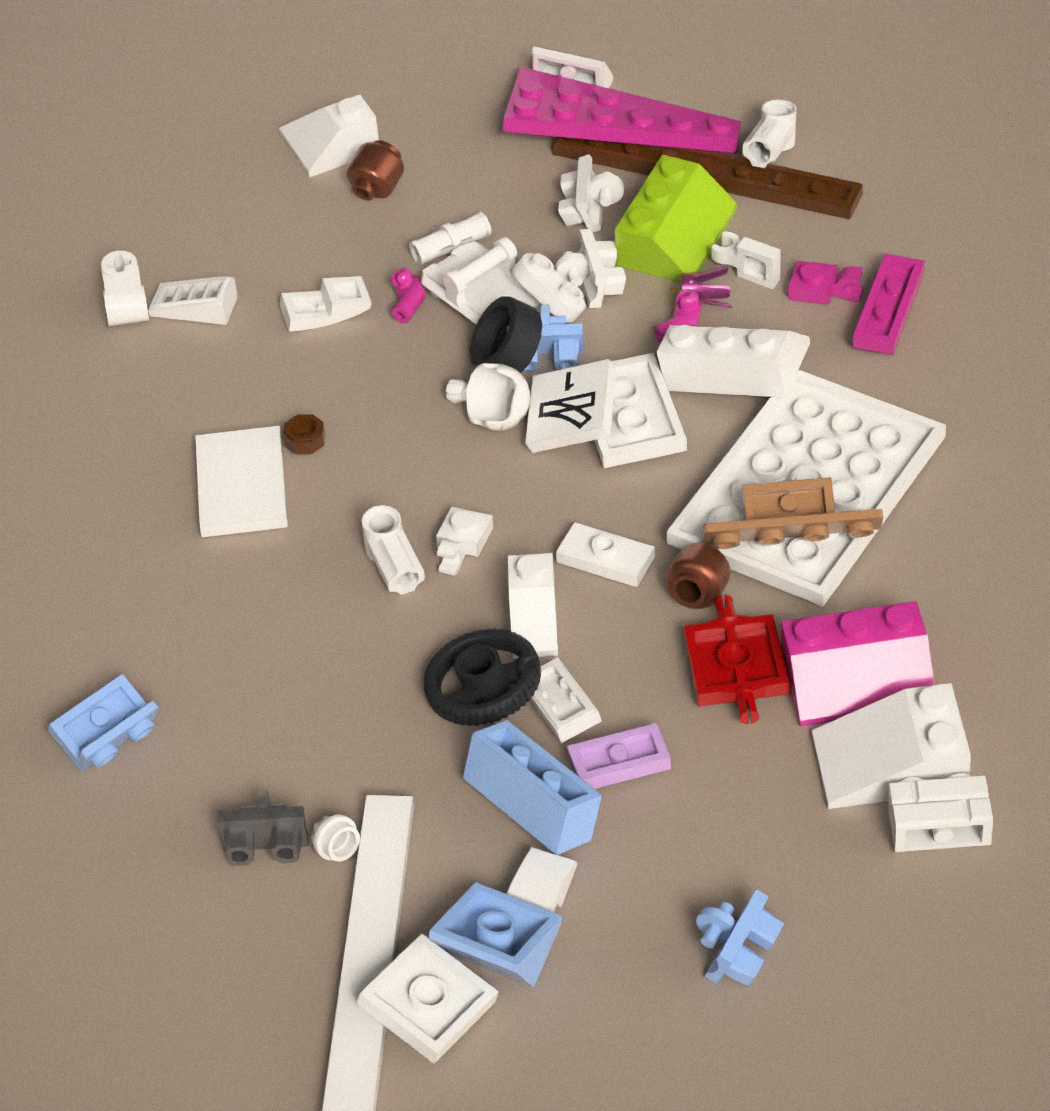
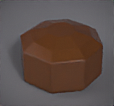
(304, 434)

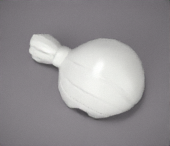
(494, 396)

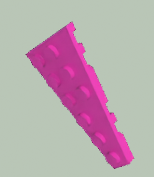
(581, 110)

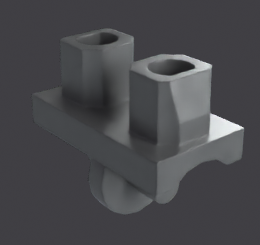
(263, 827)

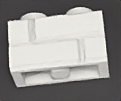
(940, 813)

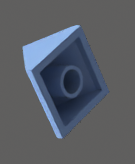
(498, 933)

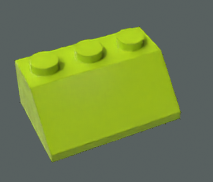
(673, 220)

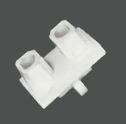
(588, 194)
(593, 269)

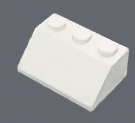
(731, 360)

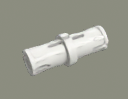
(449, 238)

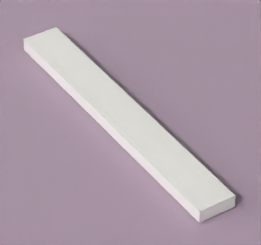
(369, 949)

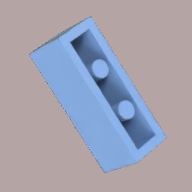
(532, 787)

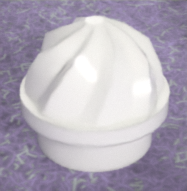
(335, 837)

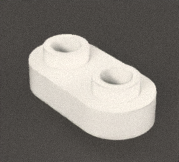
(549, 287)

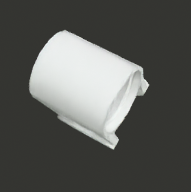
(123, 289)

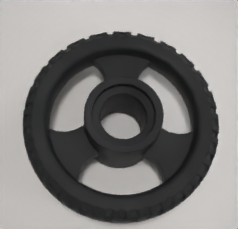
(483, 677)

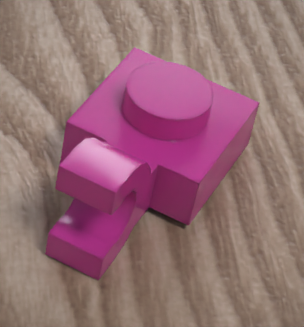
(819, 282)

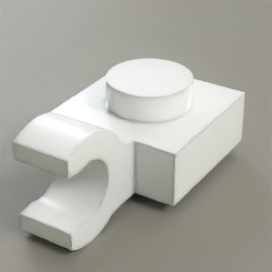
(753, 259)
(460, 535)

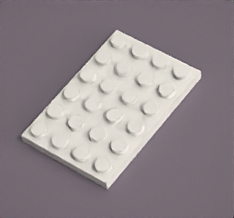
(813, 434)

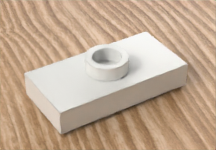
(605, 554)
(563, 702)

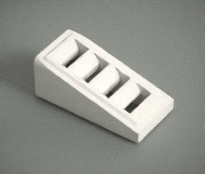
(206, 300)

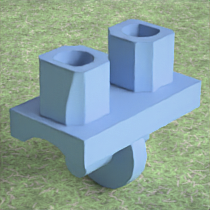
(559, 339)
(733, 957)

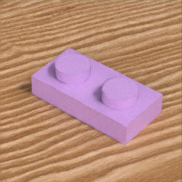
(620, 756)

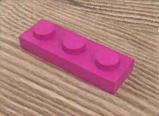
(888, 304)

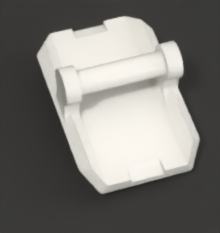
(476, 278)

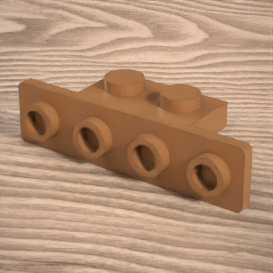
(790, 510)

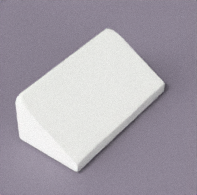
(572, 67)

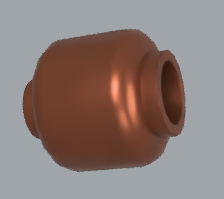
(375, 170)
(697, 576)

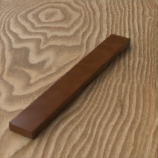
(732, 173)

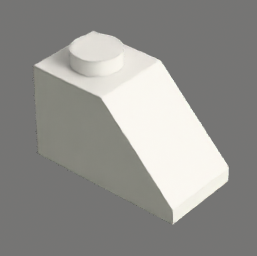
(533, 601)

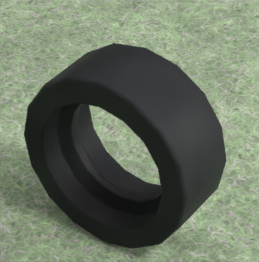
(513, 347)

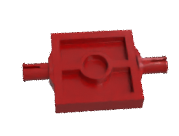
(736, 660)

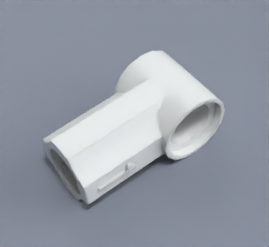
(772, 133)
(390, 549)

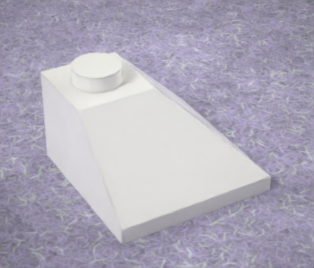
(330, 135)

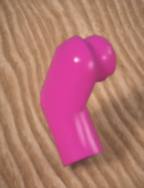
(409, 292)
(686, 312)

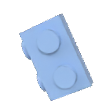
(103, 723)

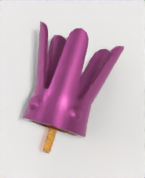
(705, 291)

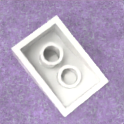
(889, 740)

